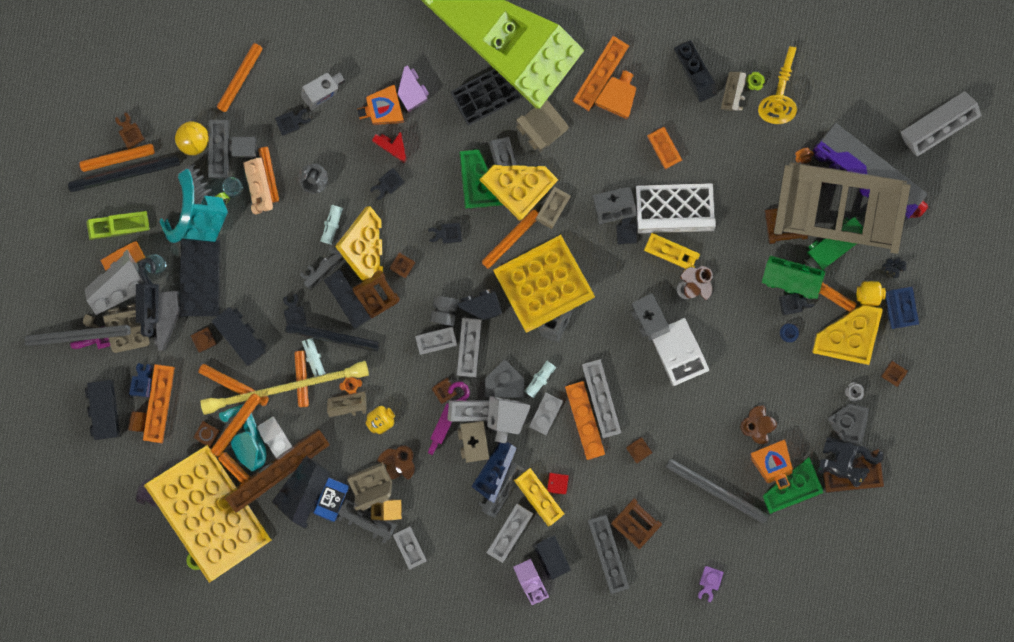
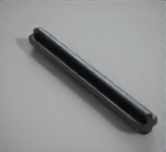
(332, 336)

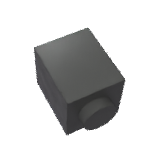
(243, 147)

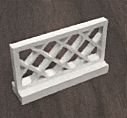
(672, 224)

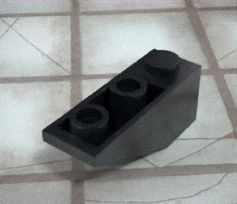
(696, 71)

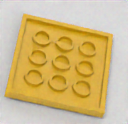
(543, 283)

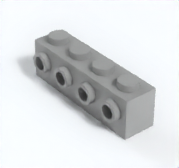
(941, 123)

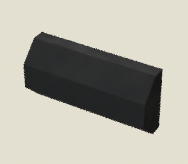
(484, 96)

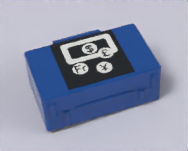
(331, 499)

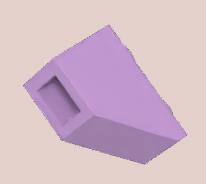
(410, 91)
(531, 582)

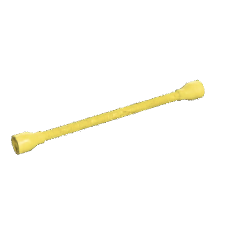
(358, 370)

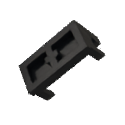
(551, 557)

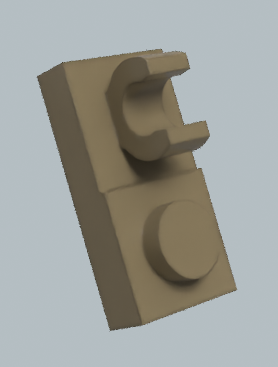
(733, 90)
(553, 207)
(346, 404)

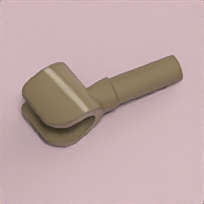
(88, 321)

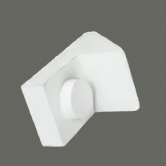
(274, 436)

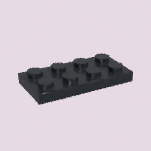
(200, 278)

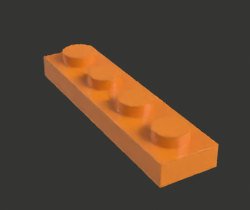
(601, 73)
(158, 403)
(585, 420)

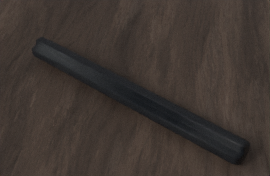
(124, 173)

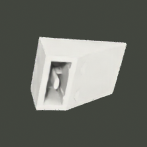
(680, 353)

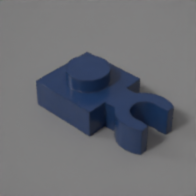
(141, 384)

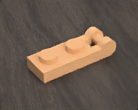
(258, 186)

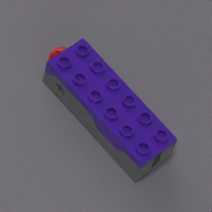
(847, 153)

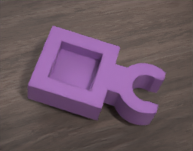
(710, 580)

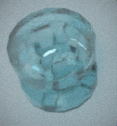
(230, 184)
(156, 258)

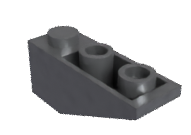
(168, 315)

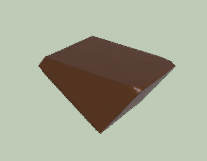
(137, 421)

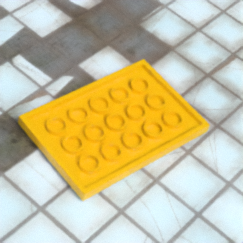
(196, 508)

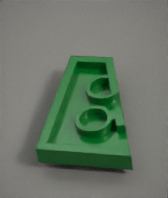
(475, 192)
(803, 486)

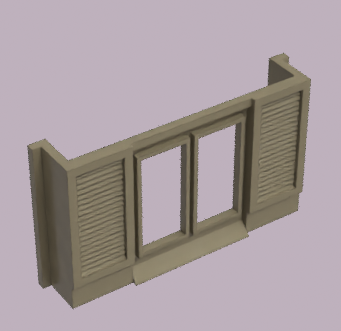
(884, 210)

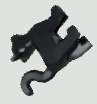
(844, 459)

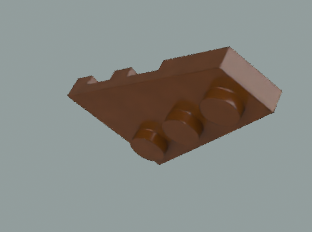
(873, 480)

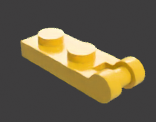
(670, 251)

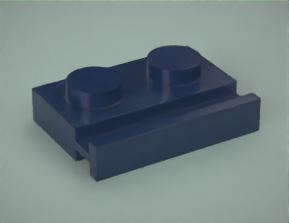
(901, 308)

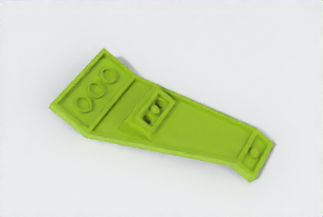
(529, 56)

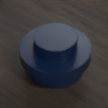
(789, 332)

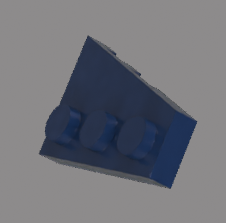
(493, 473)

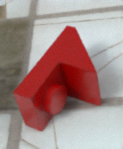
(396, 148)

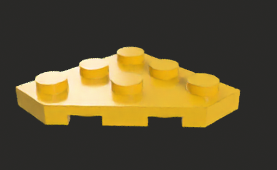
(518, 186)
(362, 244)
(850, 336)

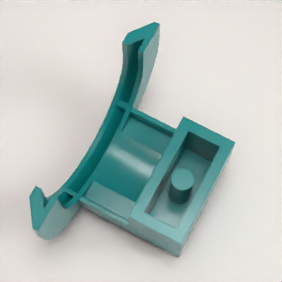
(196, 220)

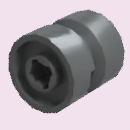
(444, 310)

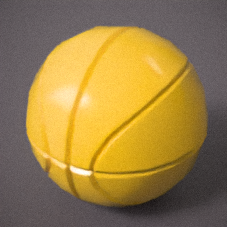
(192, 138)

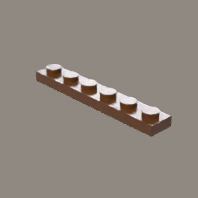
(276, 471)

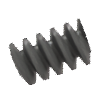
(199, 190)

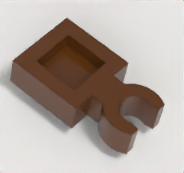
(130, 133)

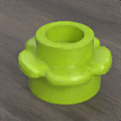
(755, 76)

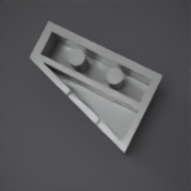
(114, 285)

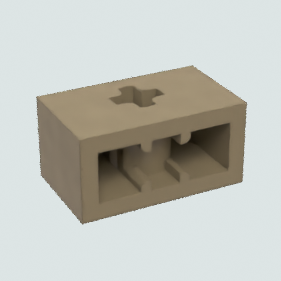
(477, 430)

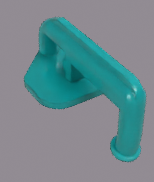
(249, 444)

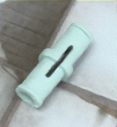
(331, 224)
(313, 357)
(540, 379)

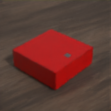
(557, 483)

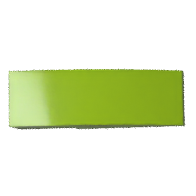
(117, 225)

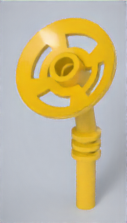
(776, 100)

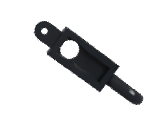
(147, 299)

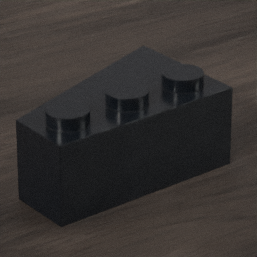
(300, 491)

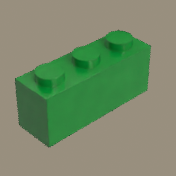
(829, 250)
(793, 277)

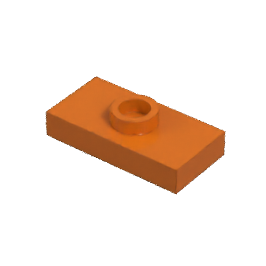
(664, 148)

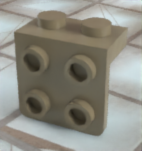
(542, 126)
(125, 316)
(370, 486)

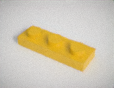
(539, 497)

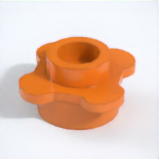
(345, 385)

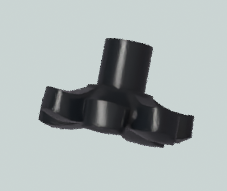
(894, 266)

